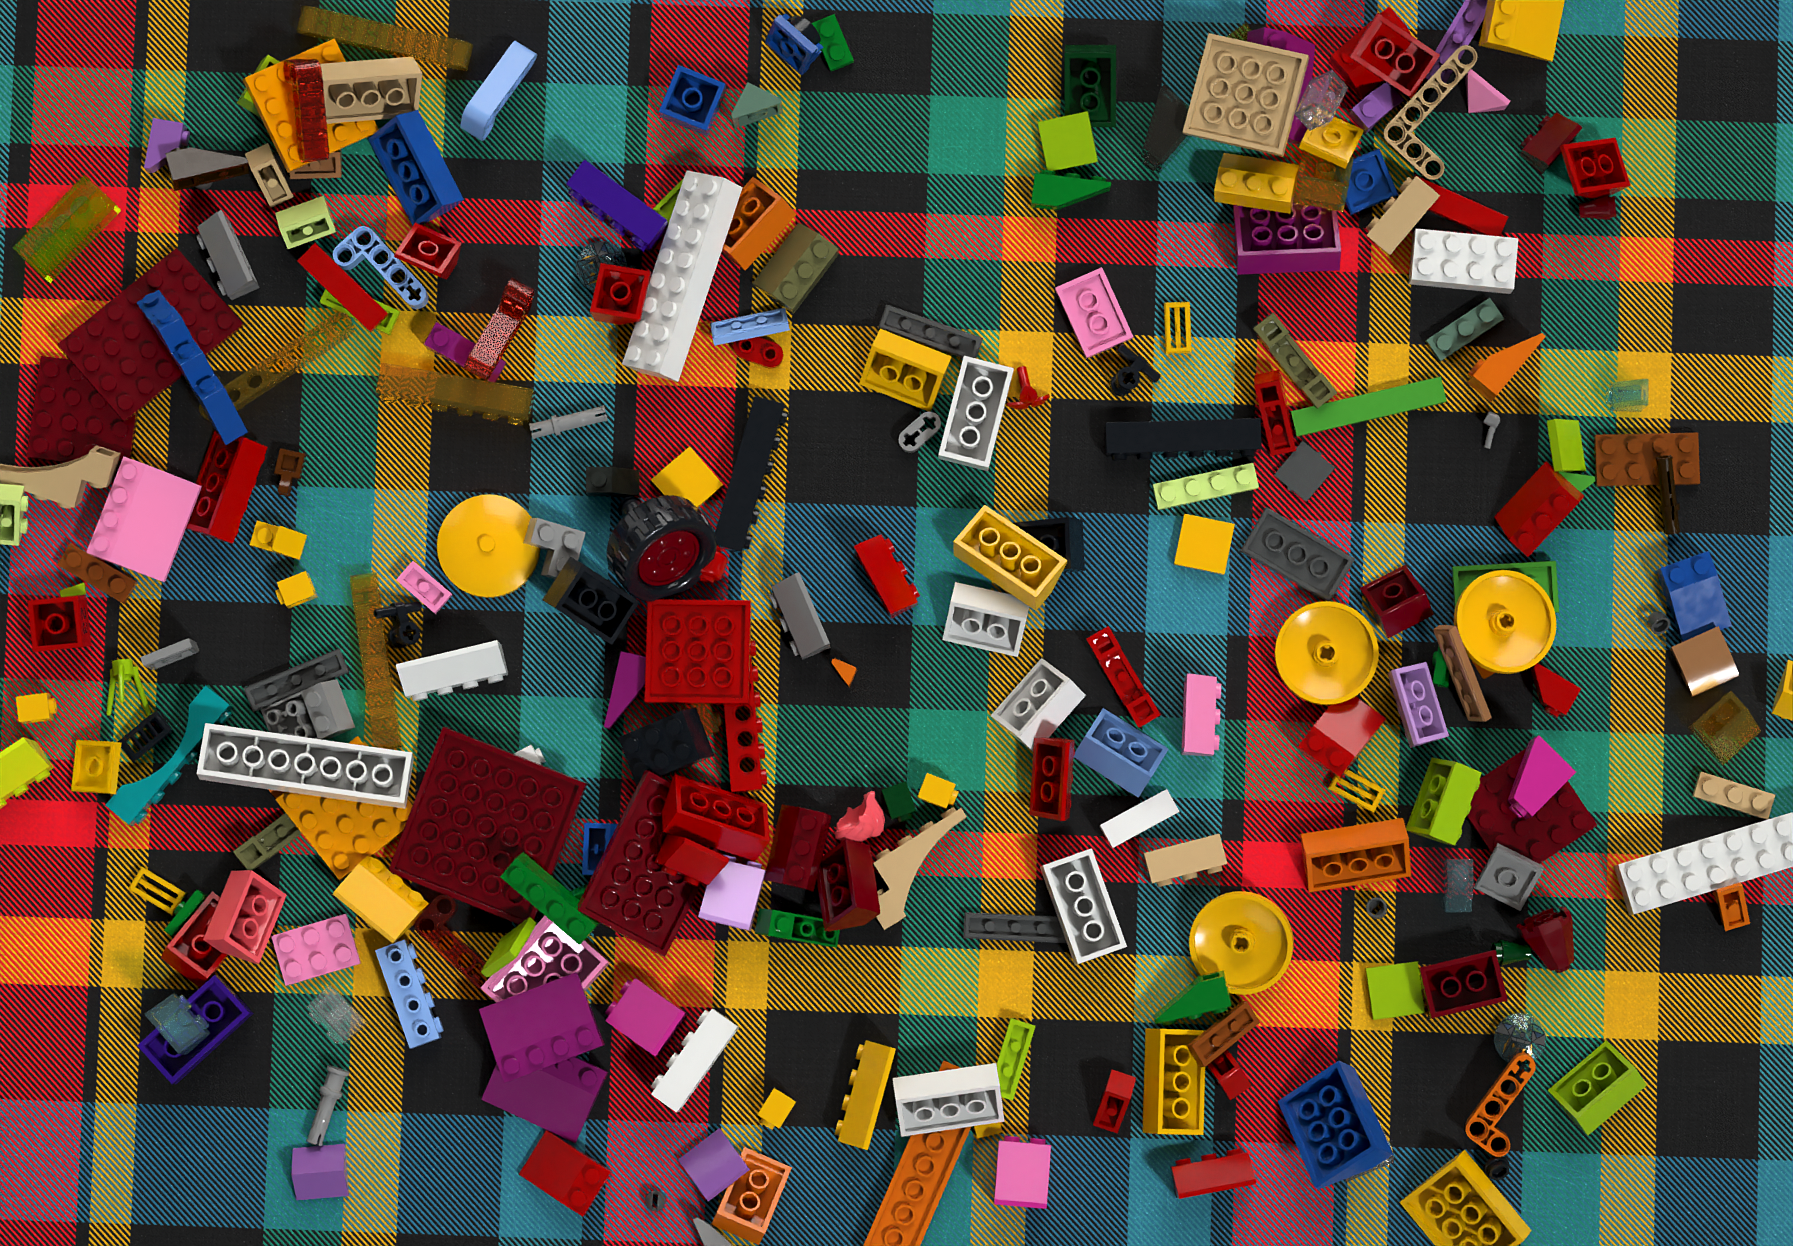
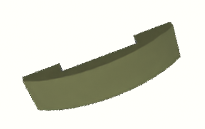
(1294, 361)
(267, 843)

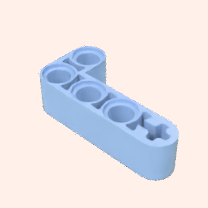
(496, 89)
(386, 270)

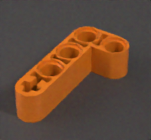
(1504, 1099)

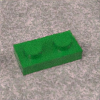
(834, 44)

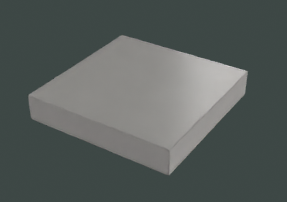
(170, 654)
(1509, 877)

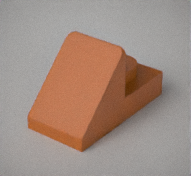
(1732, 906)

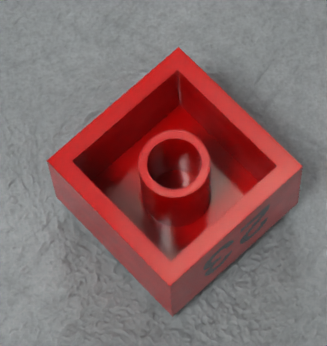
(59, 623)

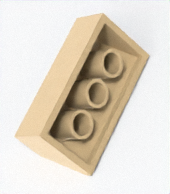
(370, 89)

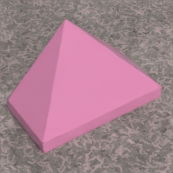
(1482, 95)

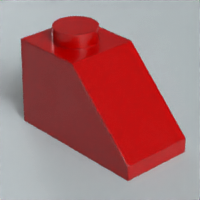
(1554, 691)
(1229, 1075)
(1114, 1101)

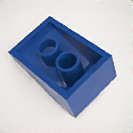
(1694, 595)

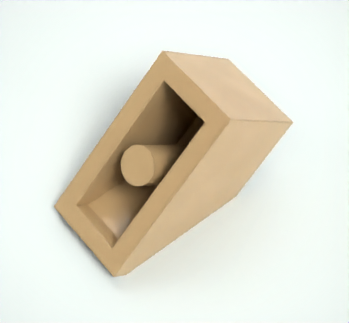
(269, 175)

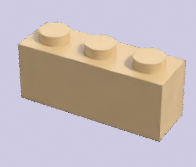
(1401, 214)
(1185, 860)

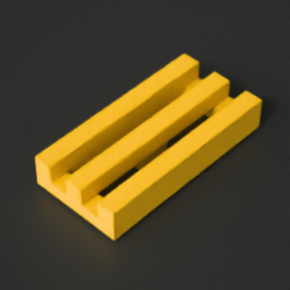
(1178, 350)
(1376, 799)
(138, 879)

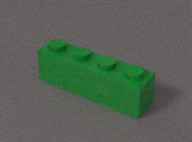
(549, 897)

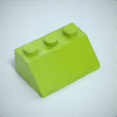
(1444, 801)
(1597, 1087)

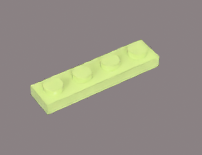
(1205, 486)

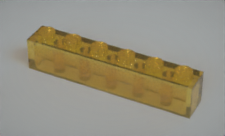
(455, 393)

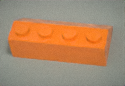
(1356, 855)

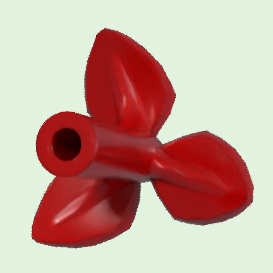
(1028, 394)

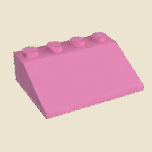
(144, 519)
(545, 958)

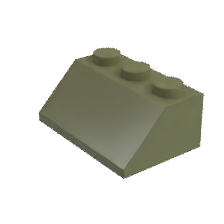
(796, 267)

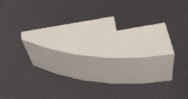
(1139, 818)

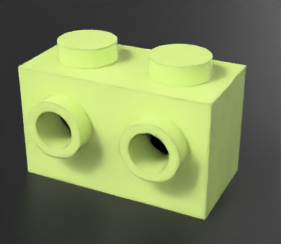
(305, 222)
(12, 509)

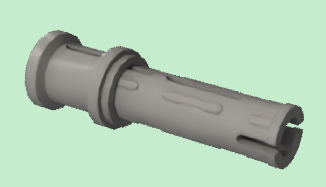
(330, 1093)

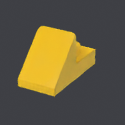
(278, 540)

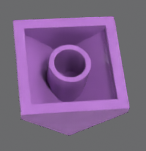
(320, 1172)

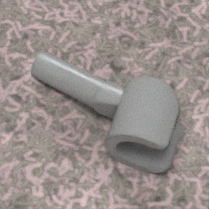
(1491, 420)

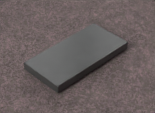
(1297, 555)

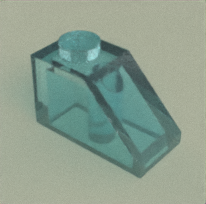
(1628, 395)
(1458, 885)

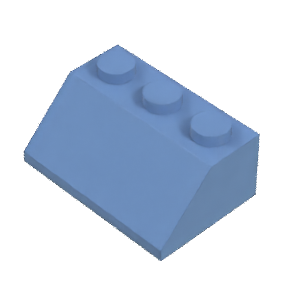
(1120, 752)

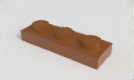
(97, 573)
(1223, 1034)

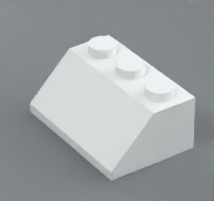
(985, 619)
(1038, 704)

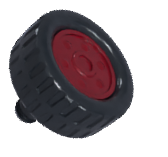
(660, 546)

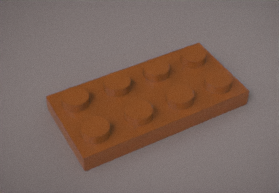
(1632, 458)

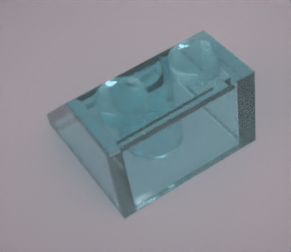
(178, 1023)

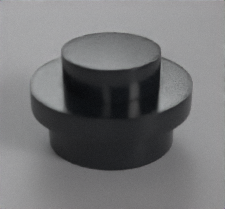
(1497, 1167)

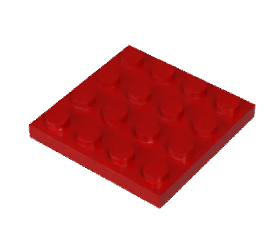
(698, 652)

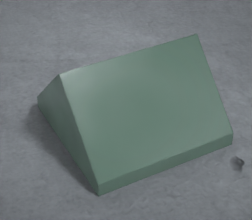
(754, 106)

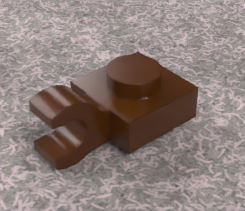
(289, 467)

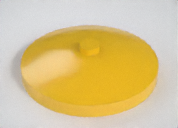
(484, 546)
(1505, 621)
(1326, 653)
(1244, 938)

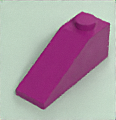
(455, 348)
(627, 686)

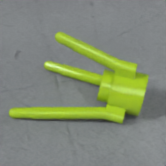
(121, 672)

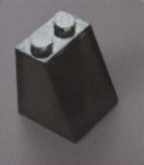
(1165, 131)

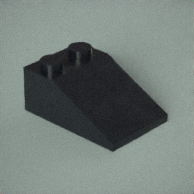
(1061, 536)

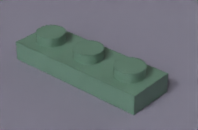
(1464, 329)

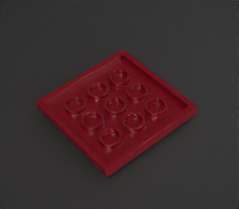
(73, 417)
(1537, 837)

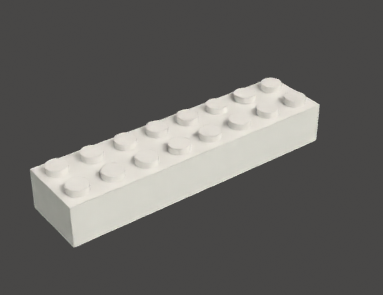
(682, 275)
(305, 765)
(1707, 864)

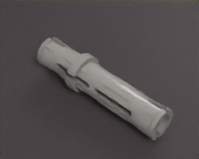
(568, 422)

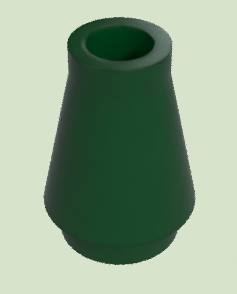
(1511, 952)

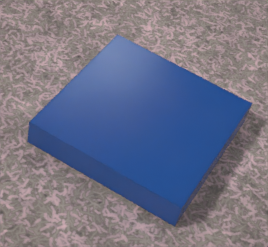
(1369, 183)

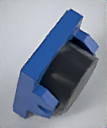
(794, 41)

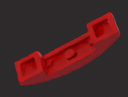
(1122, 677)

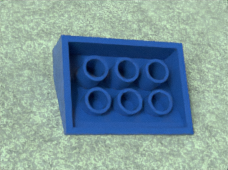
(1335, 1126)

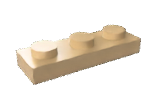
(1733, 795)

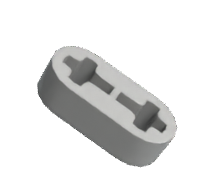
(923, 436)

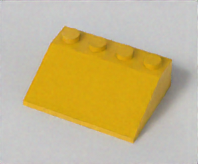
(1522, 27)
(1464, 1208)

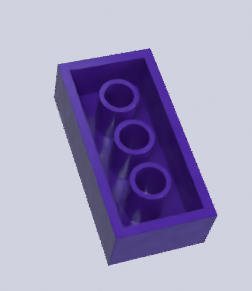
(618, 206)
(222, 1012)

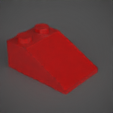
(1394, 55)
(1595, 167)
(1341, 735)
(189, 951)
(565, 1173)

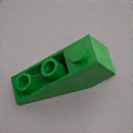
(1057, 192)
(795, 928)
(1202, 995)

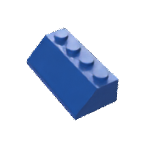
(415, 168)

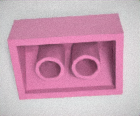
(1200, 715)

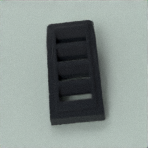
(139, 729)

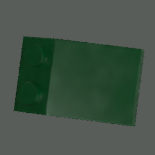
(1091, 83)

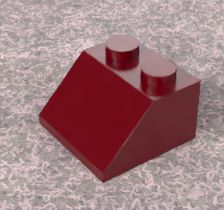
(1544, 147)
(1397, 601)

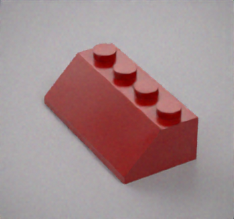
(226, 484)
(716, 818)

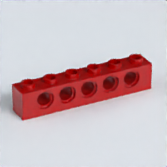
(741, 780)

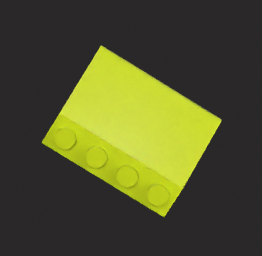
(20, 766)

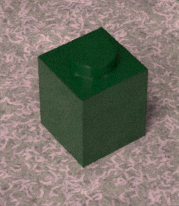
(899, 802)

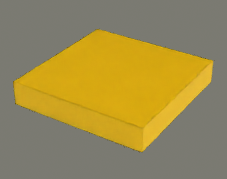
(1333, 142)
(688, 478)
(1204, 544)
(96, 766)

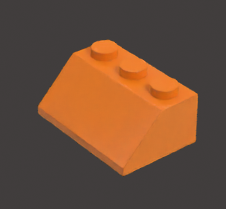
(755, 223)

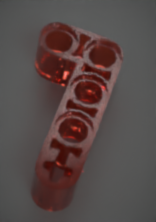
(309, 108)
(501, 329)
(441, 930)

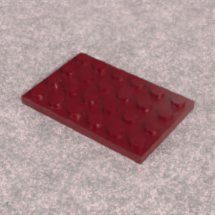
(124, 353)
(628, 886)

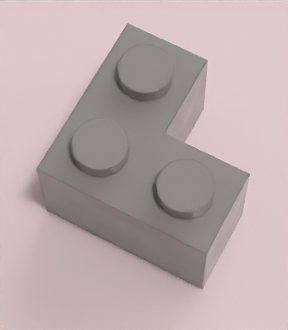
(559, 542)

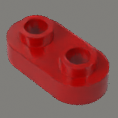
(758, 350)

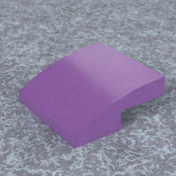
(713, 1164)

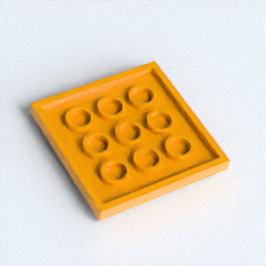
(276, 108)
(344, 829)

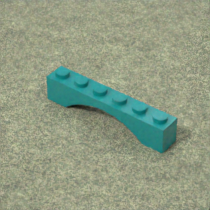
(135, 798)

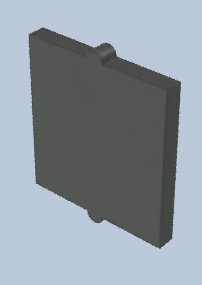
(1304, 471)

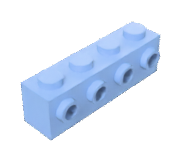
(408, 993)

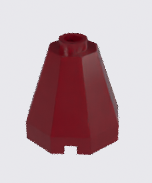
(1550, 937)

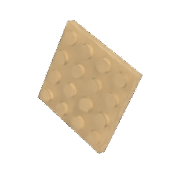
(1246, 94)

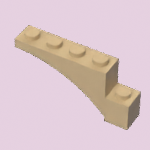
(67, 480)
(902, 864)

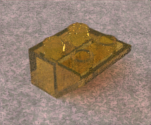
(1725, 727)

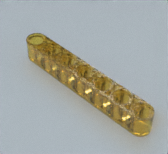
(384, 38)
(285, 356)
(375, 661)

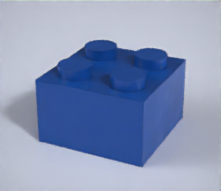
(692, 100)

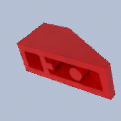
(1274, 412)

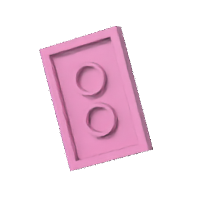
(1094, 313)
(316, 949)

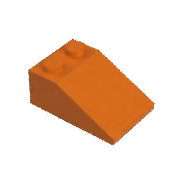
(1496, 371)
(752, 1197)

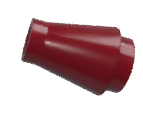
(1599, 208)

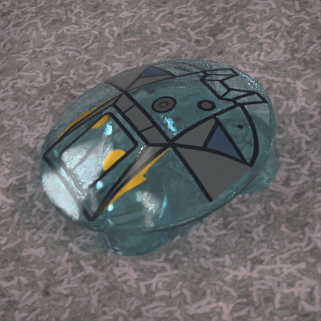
(592, 256)
(1519, 1034)

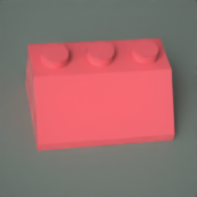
(245, 916)

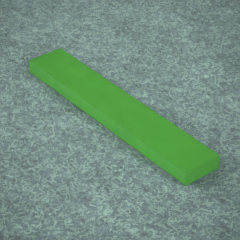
(1368, 406)

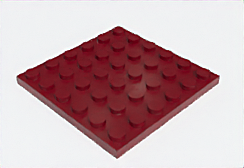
(480, 814)

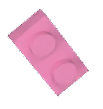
(424, 587)

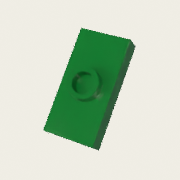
(1441, 672)
(184, 912)

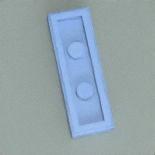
(749, 326)

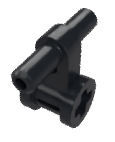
(1130, 373)
(401, 624)

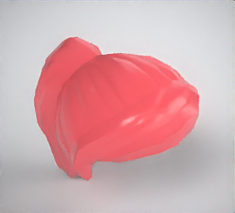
(861, 821)

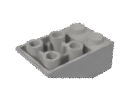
(312, 713)

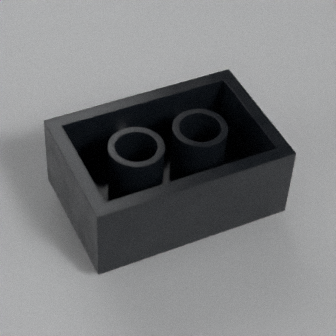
(591, 600)
(667, 745)

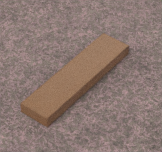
(1462, 673)

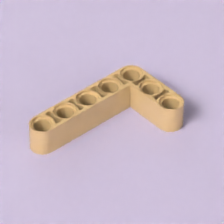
(1425, 109)

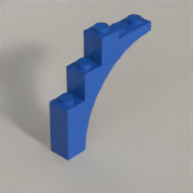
(193, 365)

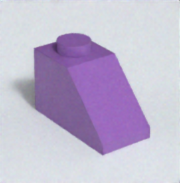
(1375, 107)
(163, 138)

